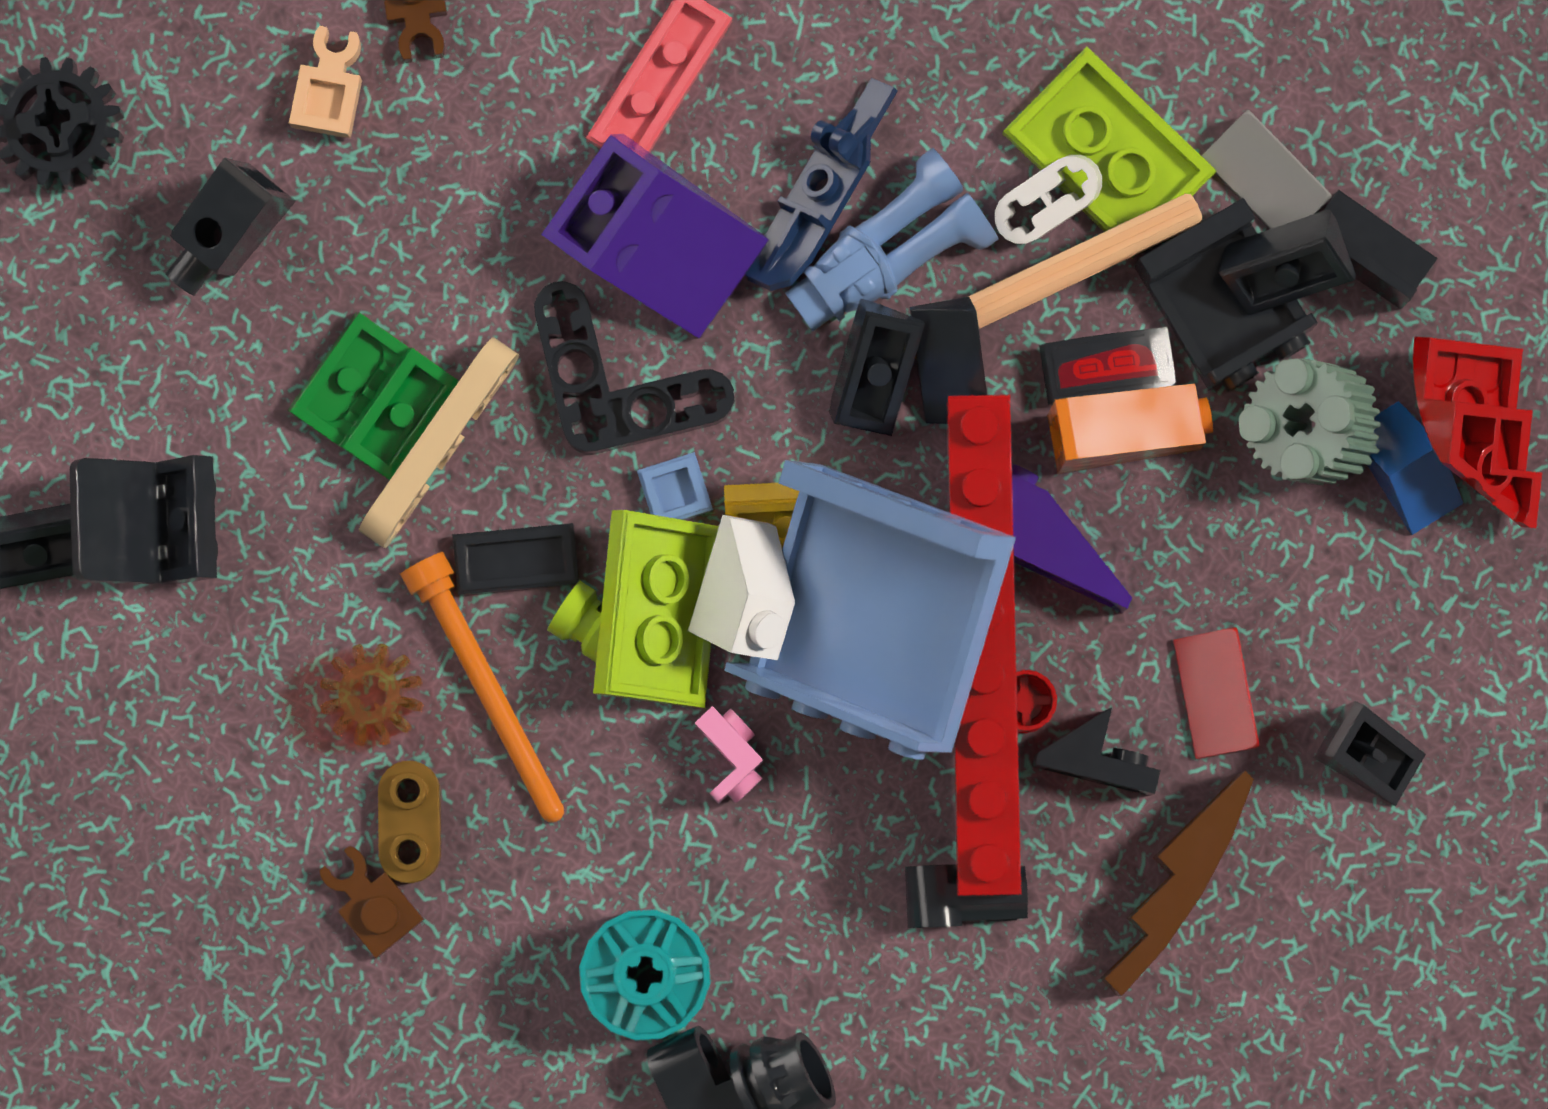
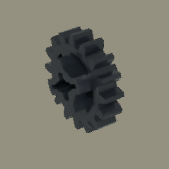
(84, 119)

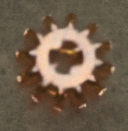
(355, 707)

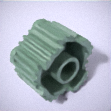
(1282, 417)

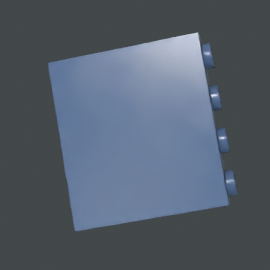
(882, 611)

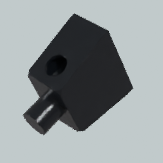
(245, 208)

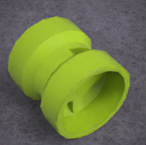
(579, 619)

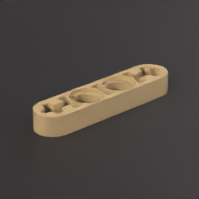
(438, 442)

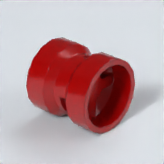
(1034, 700)

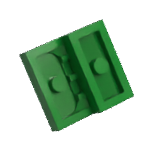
(373, 395)

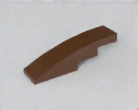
(1190, 862)

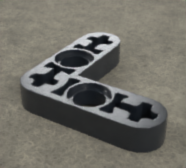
(617, 404)

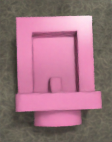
(730, 737)

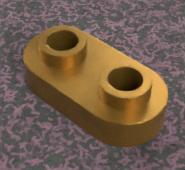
(409, 821)

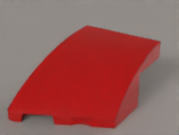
(1474, 423)

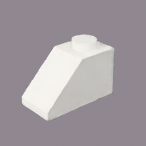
(745, 591)

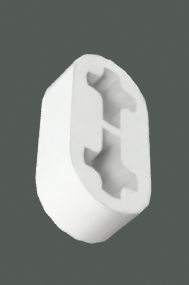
(1056, 210)

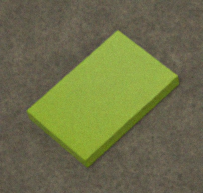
(1102, 118)
(647, 608)

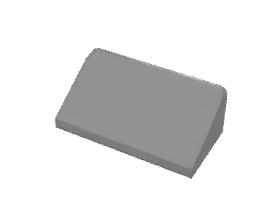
(1265, 173)

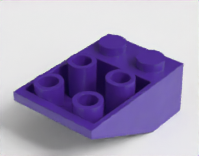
(655, 235)

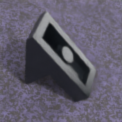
(1080, 757)

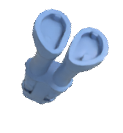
(859, 267)

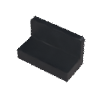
(1379, 253)

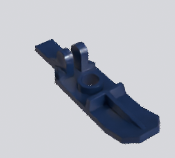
(808, 214)

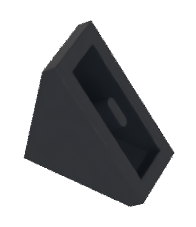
(1370, 753)

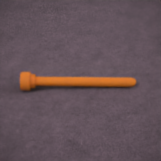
(433, 585)

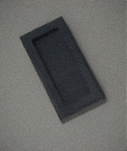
(515, 559)

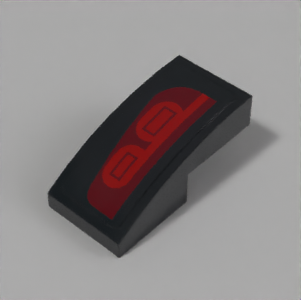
(1107, 363)

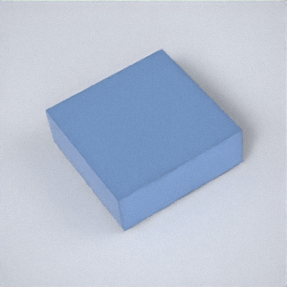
(675, 488)

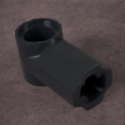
(935, 902)

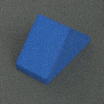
(1411, 470)

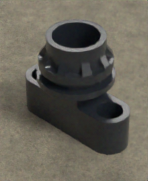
(764, 1075)

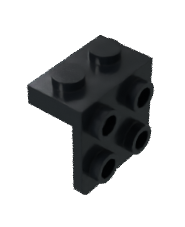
(143, 520)

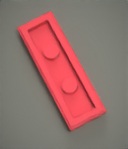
(662, 73)

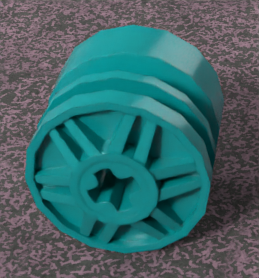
(616, 998)

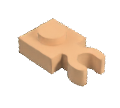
(328, 95)

